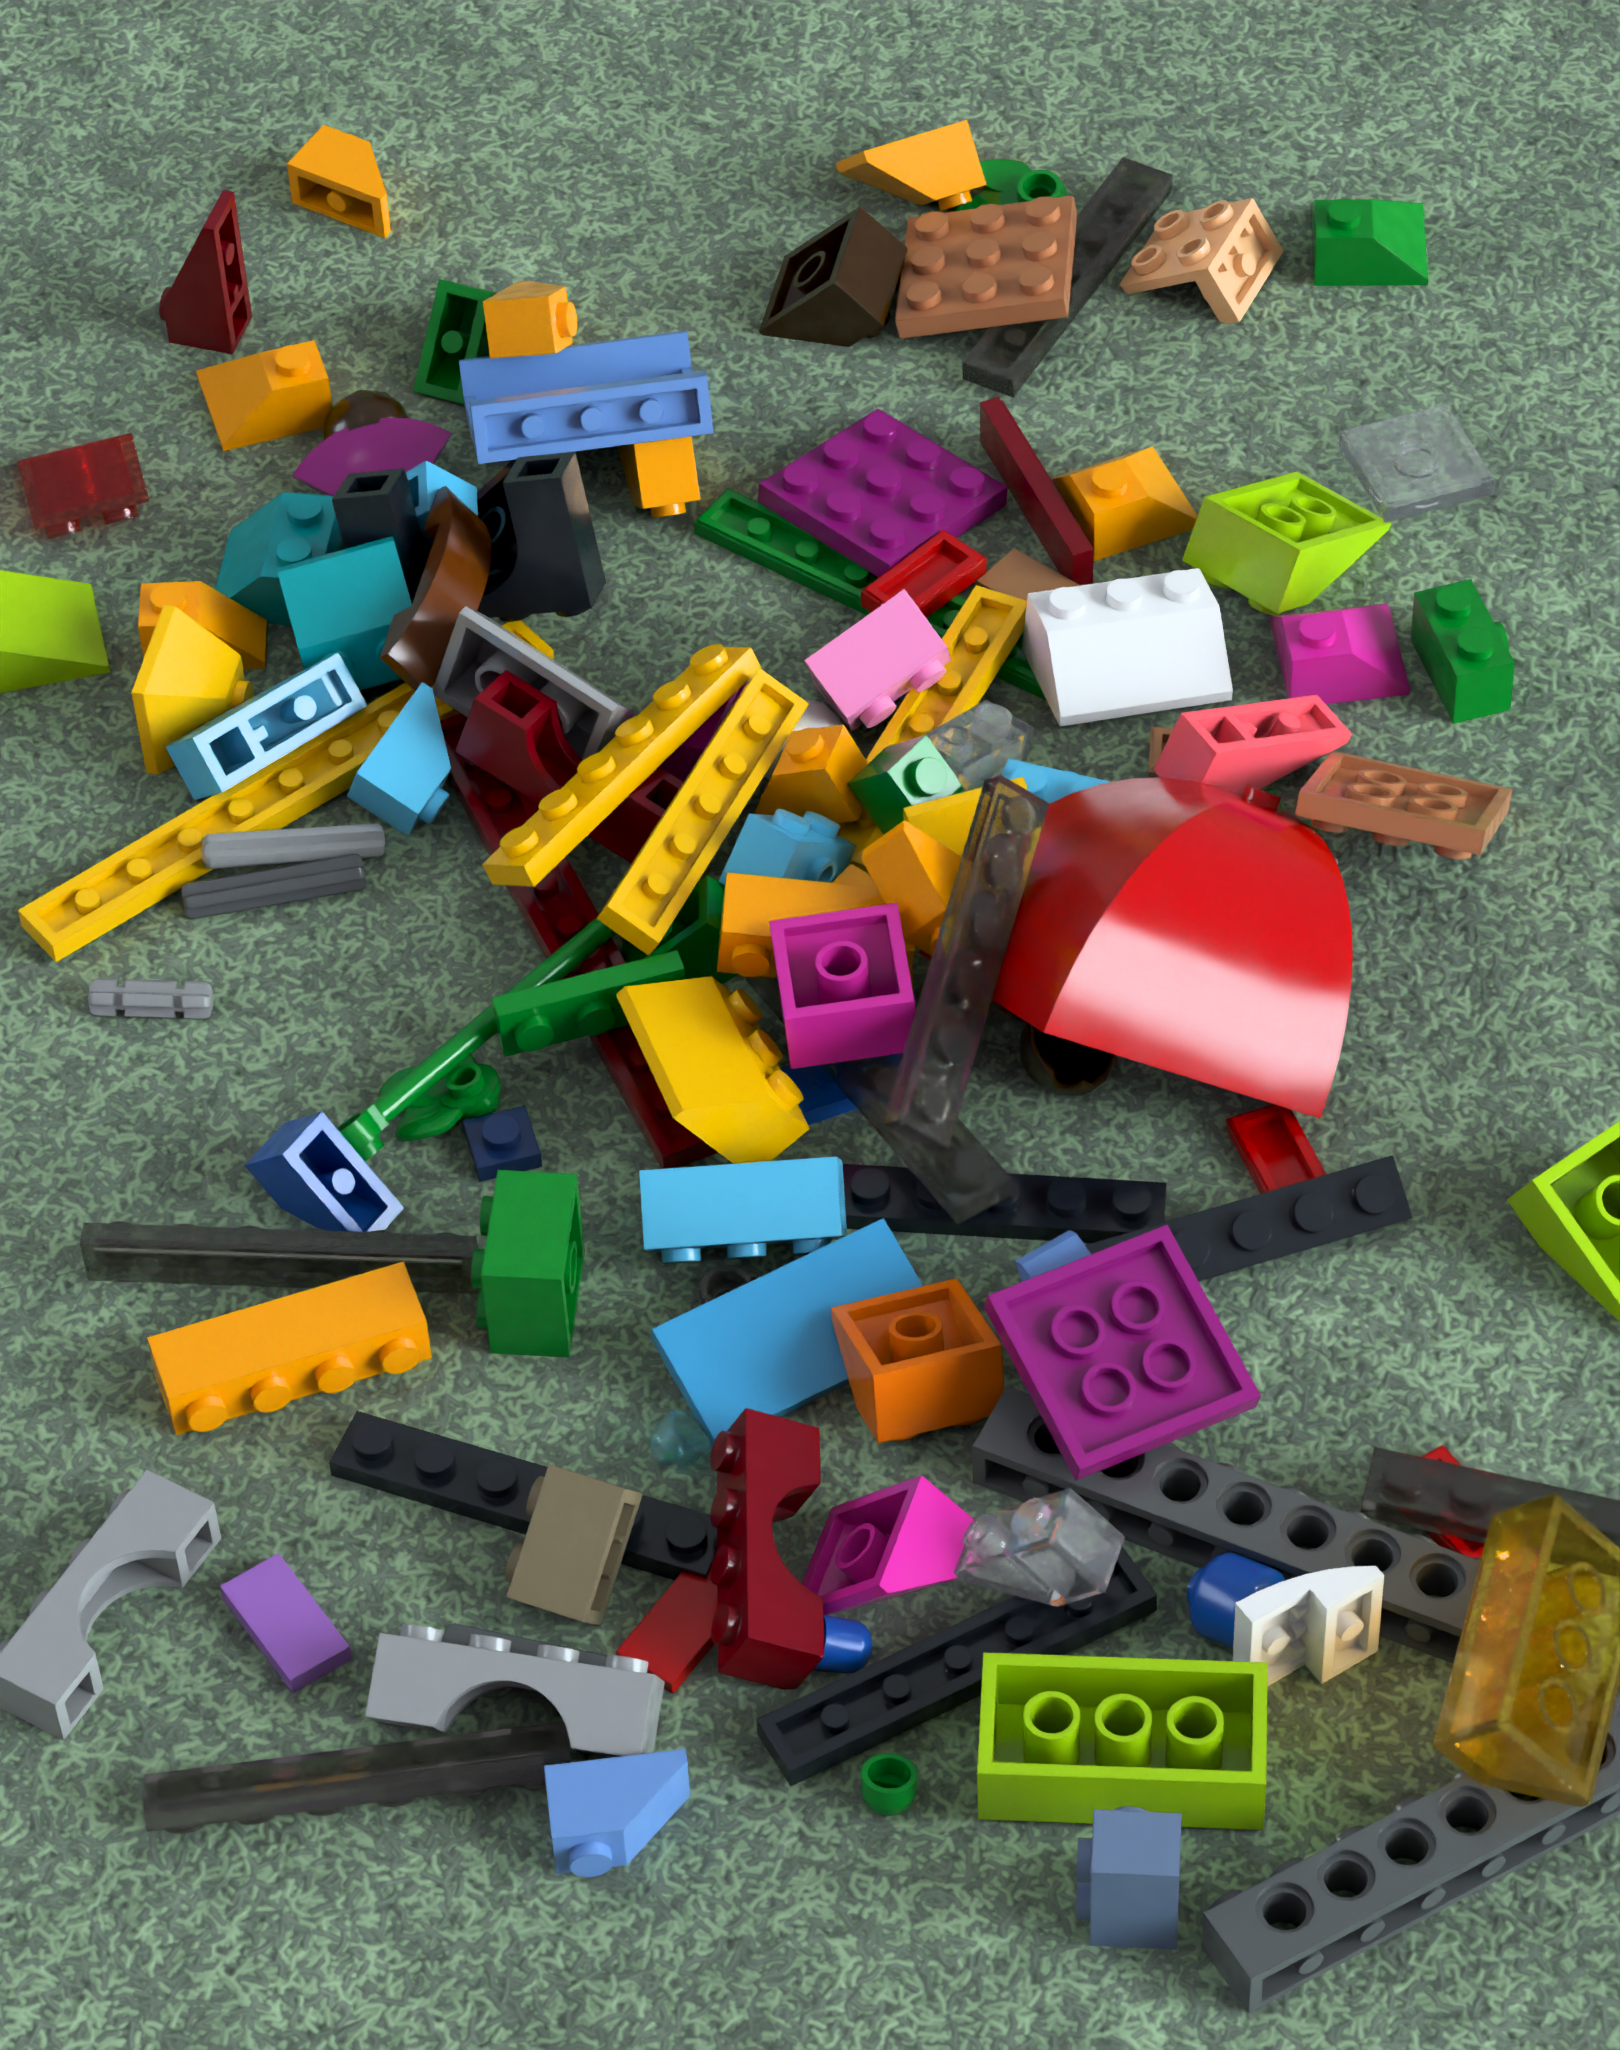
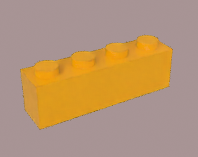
(290, 1348)

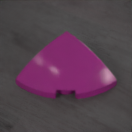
(372, 447)

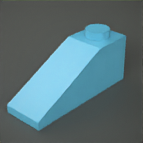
(265, 727)

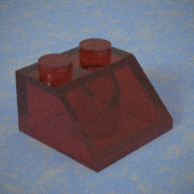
(81, 484)

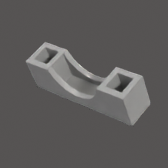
(149, 1540)
(430, 1682)

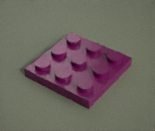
(881, 492)
(1121, 1352)

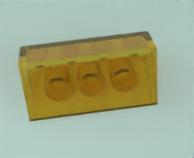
(1537, 1656)

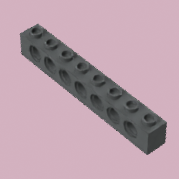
(1016, 1461)
(1391, 1897)

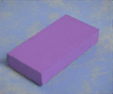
(285, 1622)

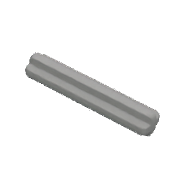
(291, 845)

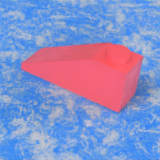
(1250, 742)

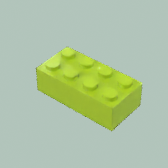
(1119, 1734)

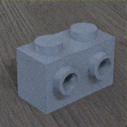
(1130, 1878)

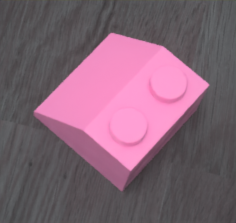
(879, 662)

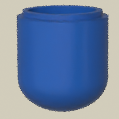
(845, 1645)

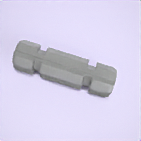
(150, 998)

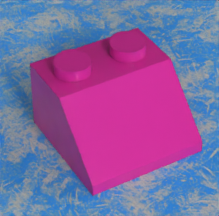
(843, 985)

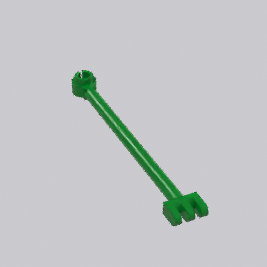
(365, 1126)

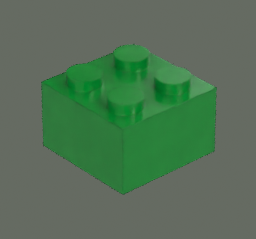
(530, 1263)

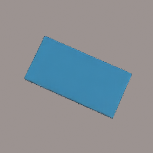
(774, 1337)

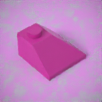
(1340, 654)
(886, 1546)

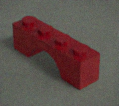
(520, 741)
(765, 1618)

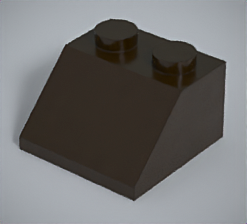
(837, 284)

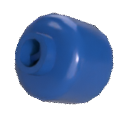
(1217, 1589)

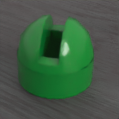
(888, 1783)

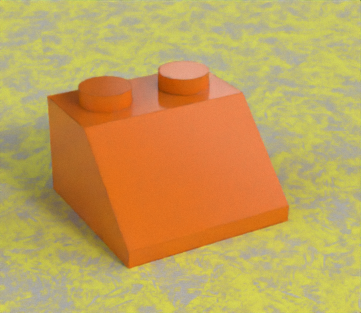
(919, 1360)

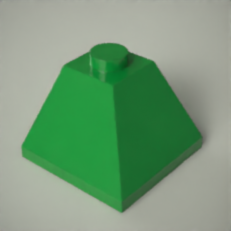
(1368, 243)

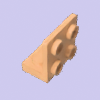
(1219, 247)

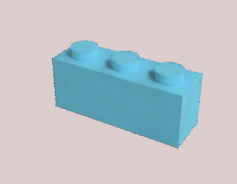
(742, 1208)

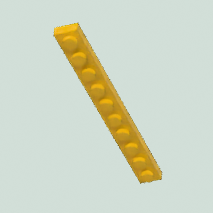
(264, 801)

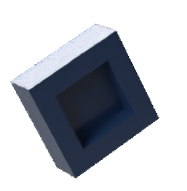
(502, 1142)

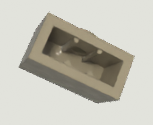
(572, 1544)

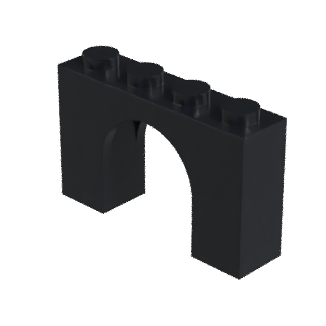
(555, 537)

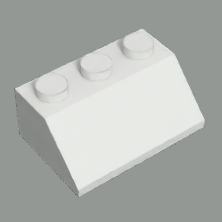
(1127, 646)

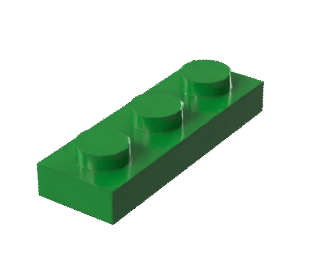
(575, 1005)

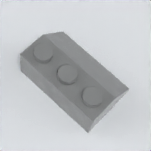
(484, 650)

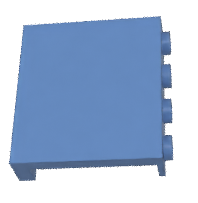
(585, 397)

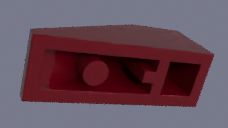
(211, 294)

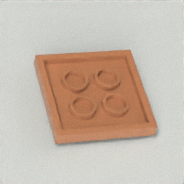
(987, 267)
(1403, 804)

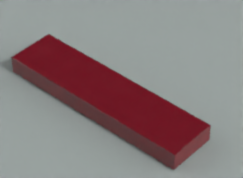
(1035, 493)

